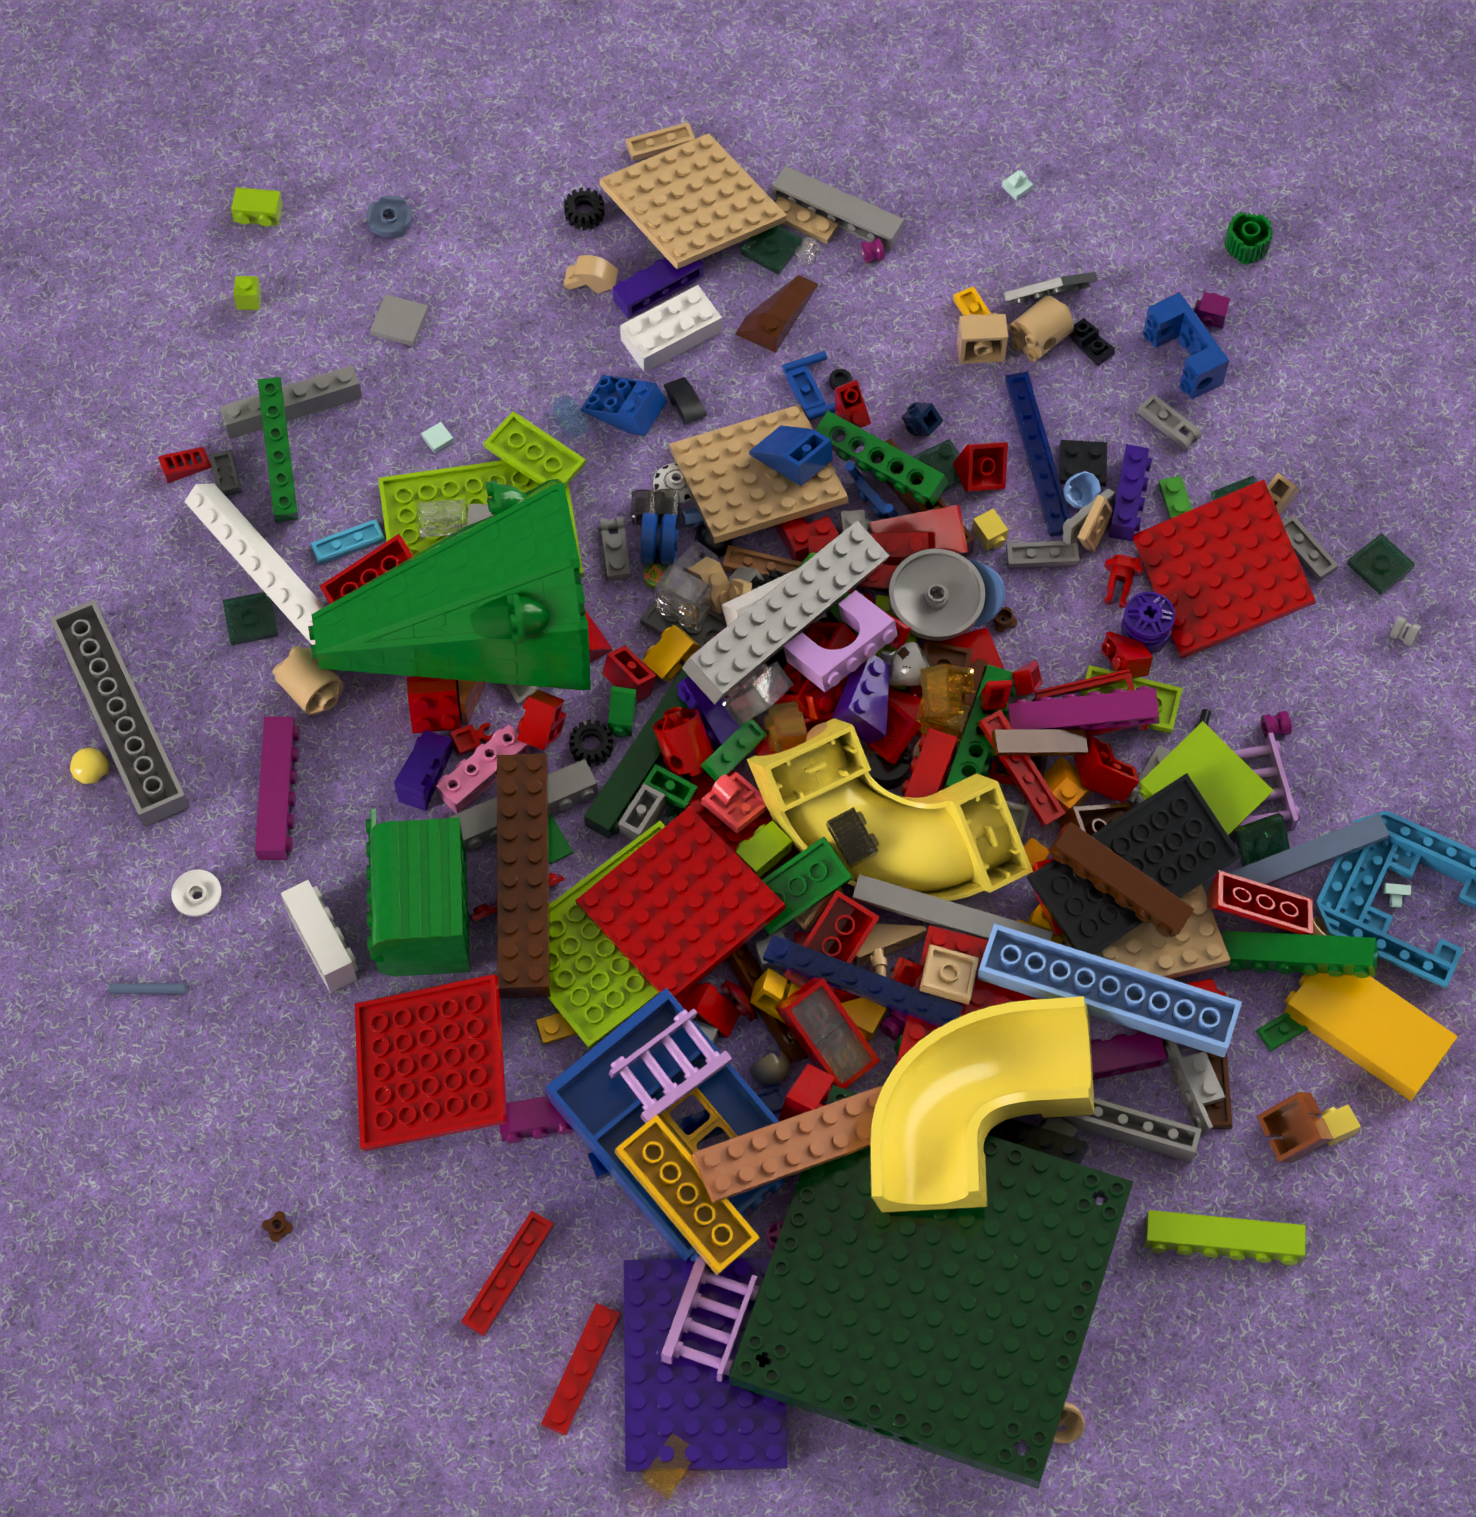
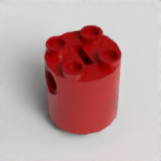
(683, 740)

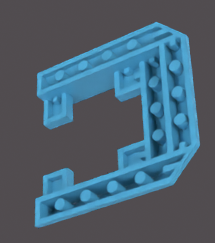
(1356, 879)

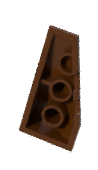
(776, 316)

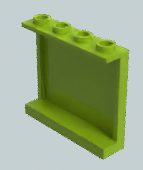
(1217, 772)

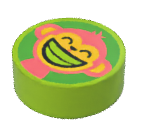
(653, 574)

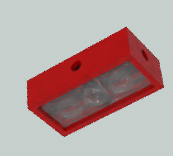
(827, 1032)

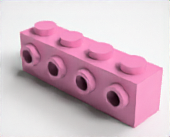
(479, 771)

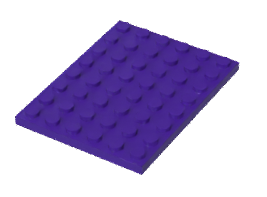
(719, 1420)

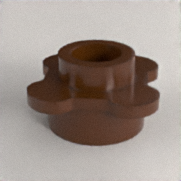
(1006, 613)
(277, 1234)

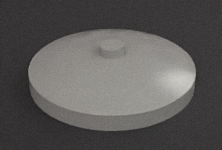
(937, 594)

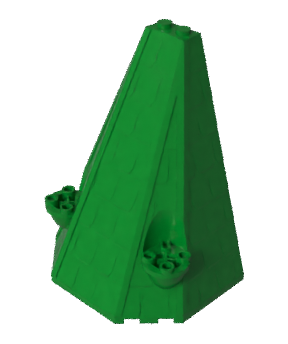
(475, 607)

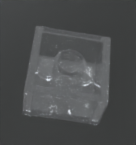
(683, 597)
(757, 693)

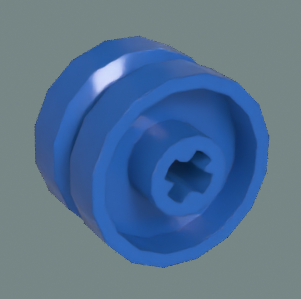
(660, 539)

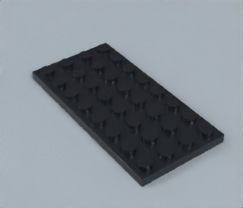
(1165, 837)

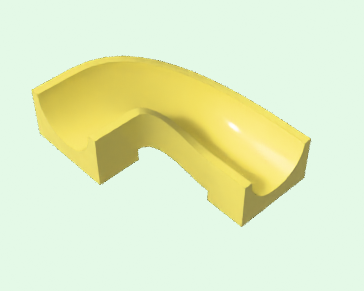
(930, 844)
(965, 1082)

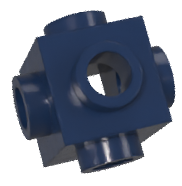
(921, 419)

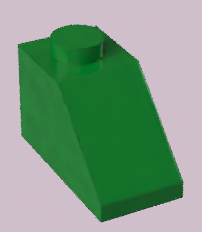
(622, 711)
(676, 789)

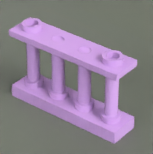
(1273, 749)
(693, 1076)
(684, 1323)

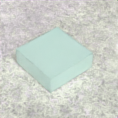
(437, 437)

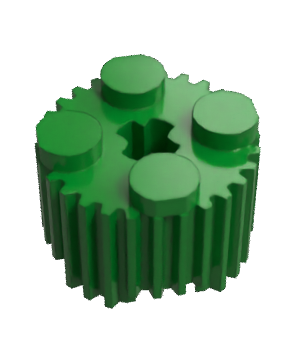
(1248, 237)

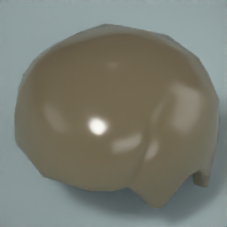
(770, 1069)

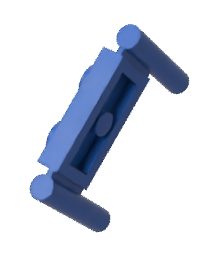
(805, 387)
(867, 493)

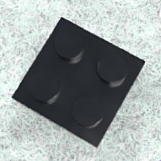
(1081, 457)

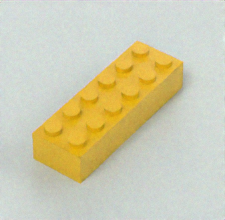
(676, 1186)

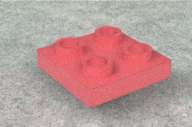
(734, 801)

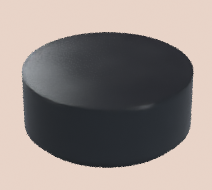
(839, 377)

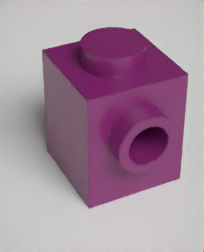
(1212, 309)

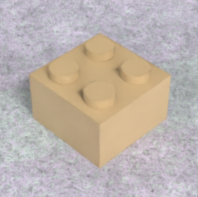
(982, 338)

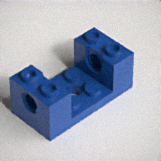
(1207, 362)

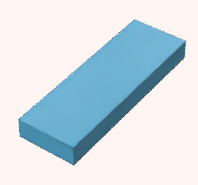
(347, 542)

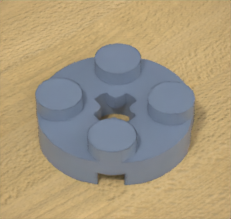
(389, 227)

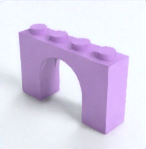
(828, 666)

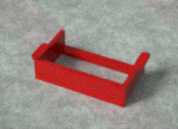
(1088, 684)

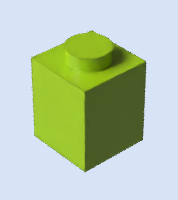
(247, 292)

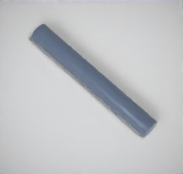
(143, 988)

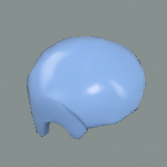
(1081, 489)

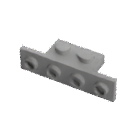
(1196, 1082)

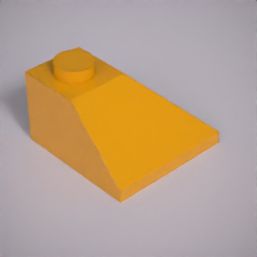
(1066, 784)

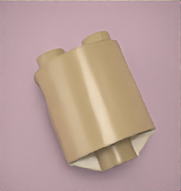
(1041, 327)
(306, 683)

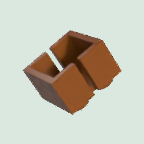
(1297, 1124)

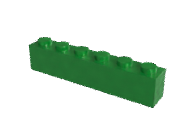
(1301, 953)

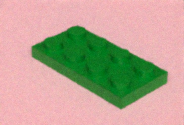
(806, 882)

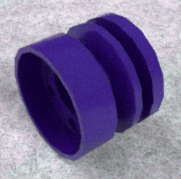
(1149, 620)

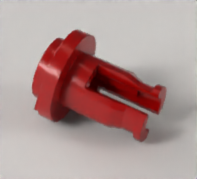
(1121, 569)

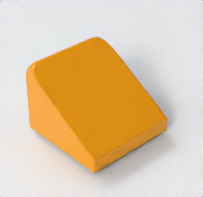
(1036, 851)

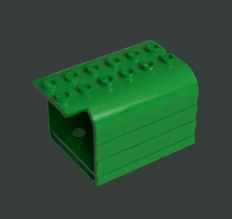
(417, 896)

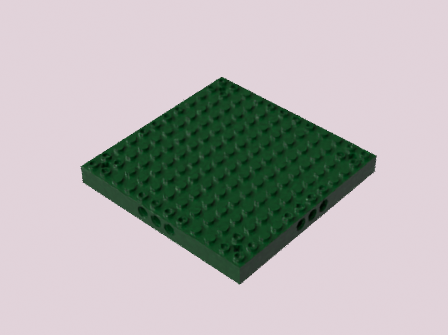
(939, 1319)

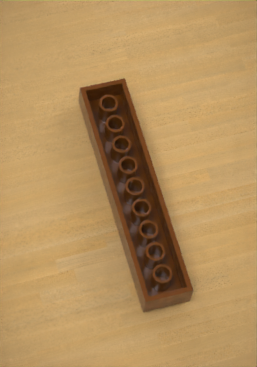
(523, 876)

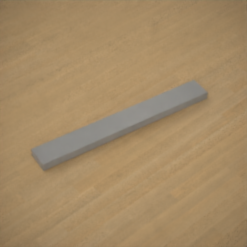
(935, 910)

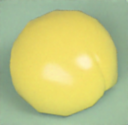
(89, 765)

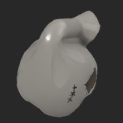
(905, 664)

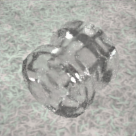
(808, 251)

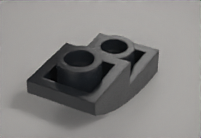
(1088, 340)
(686, 400)

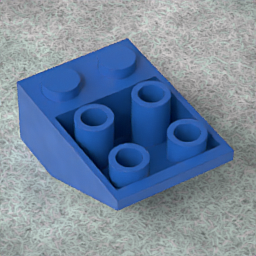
(625, 403)
(794, 452)

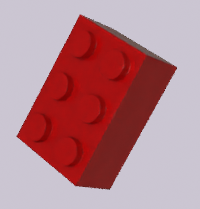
(932, 765)

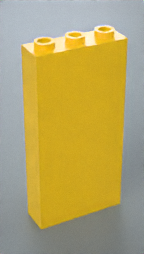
(1372, 1028)

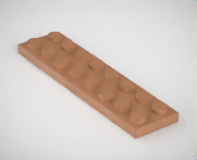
(787, 1146)

